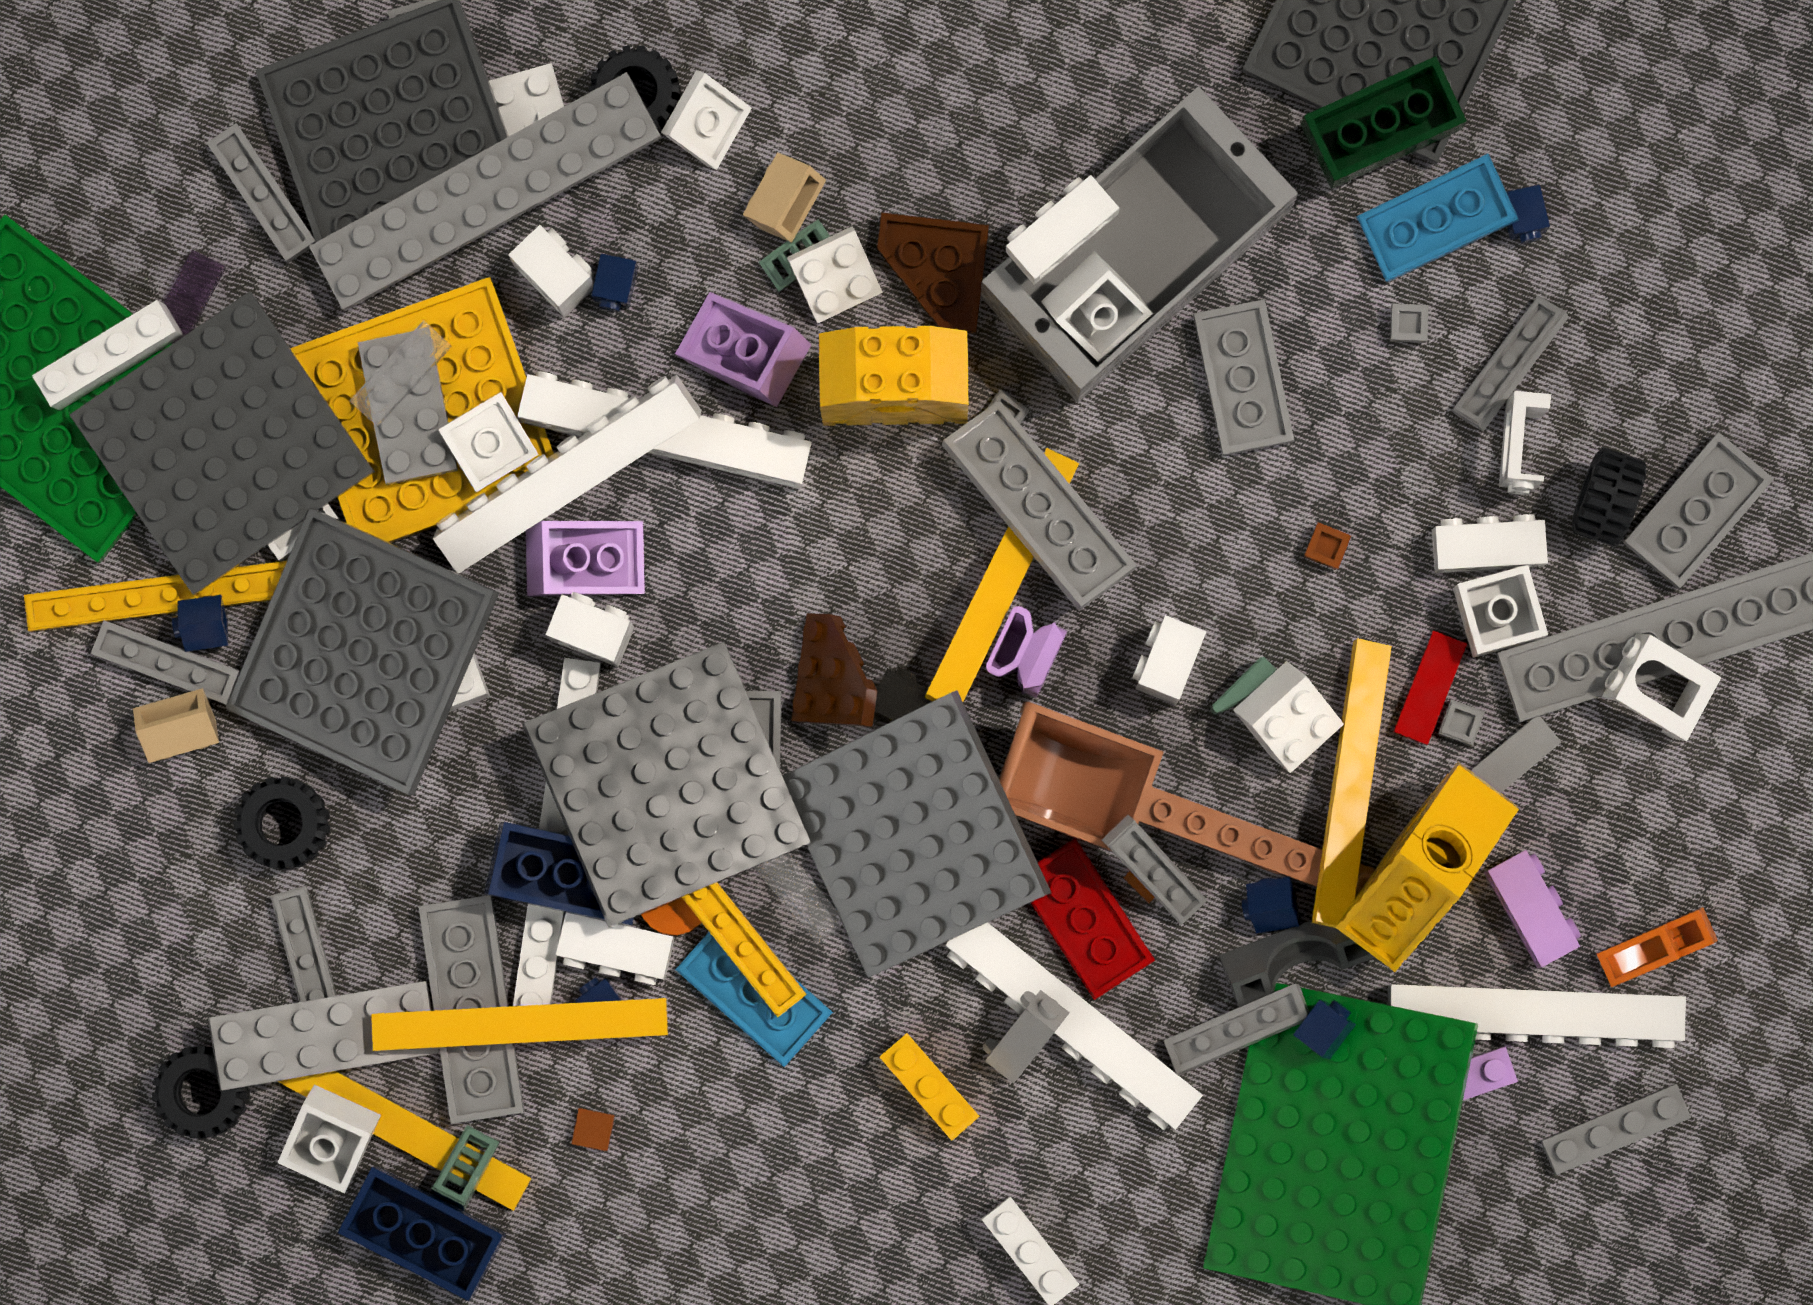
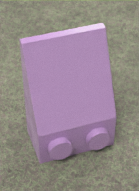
(744, 348)
(585, 558)

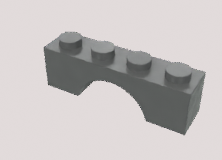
(1258, 965)

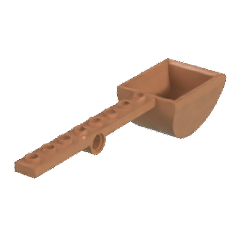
(1091, 779)

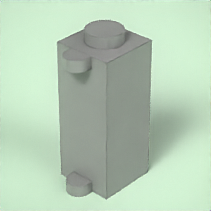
(1026, 1035)

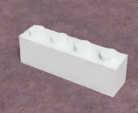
(108, 355)

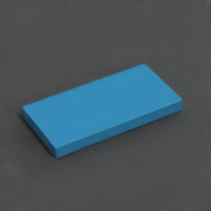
(1437, 218)
(729, 990)

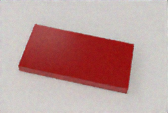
(1088, 922)

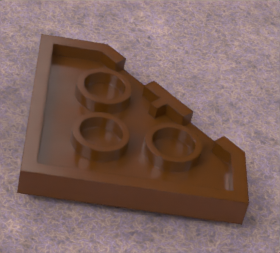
(938, 265)
(830, 677)

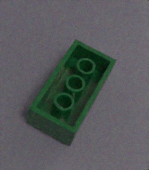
(1383, 122)

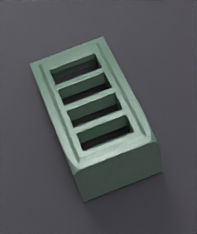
(803, 236)
(1244, 686)
(451, 1197)

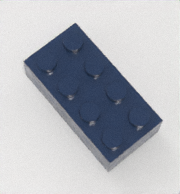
(540, 871)
(422, 1233)

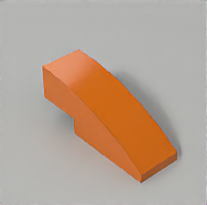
(1657, 947)

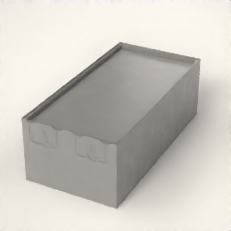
(1188, 209)

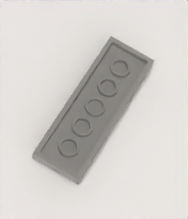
(1039, 505)
(469, 974)
(309, 1036)

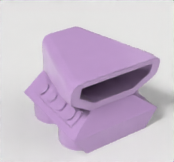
(1025, 651)

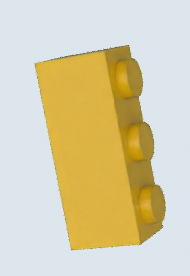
(929, 1086)

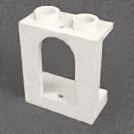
(1518, 407)
(1622, 686)

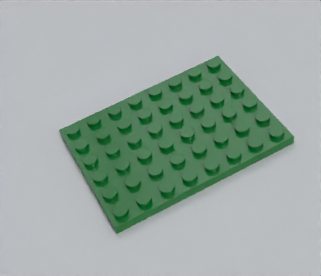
(43, 454)
(1343, 1158)

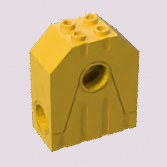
(893, 376)
(1428, 867)

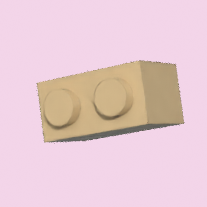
(784, 197)
(175, 725)

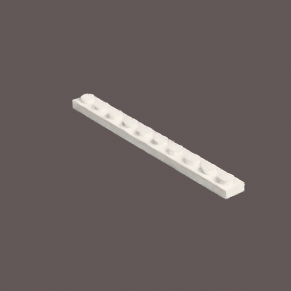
(542, 924)

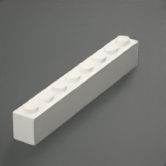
(707, 442)
(567, 473)
(1552, 1013)
(1083, 1030)

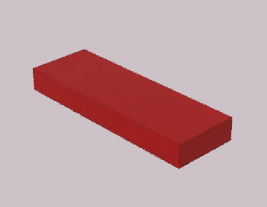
(1429, 688)

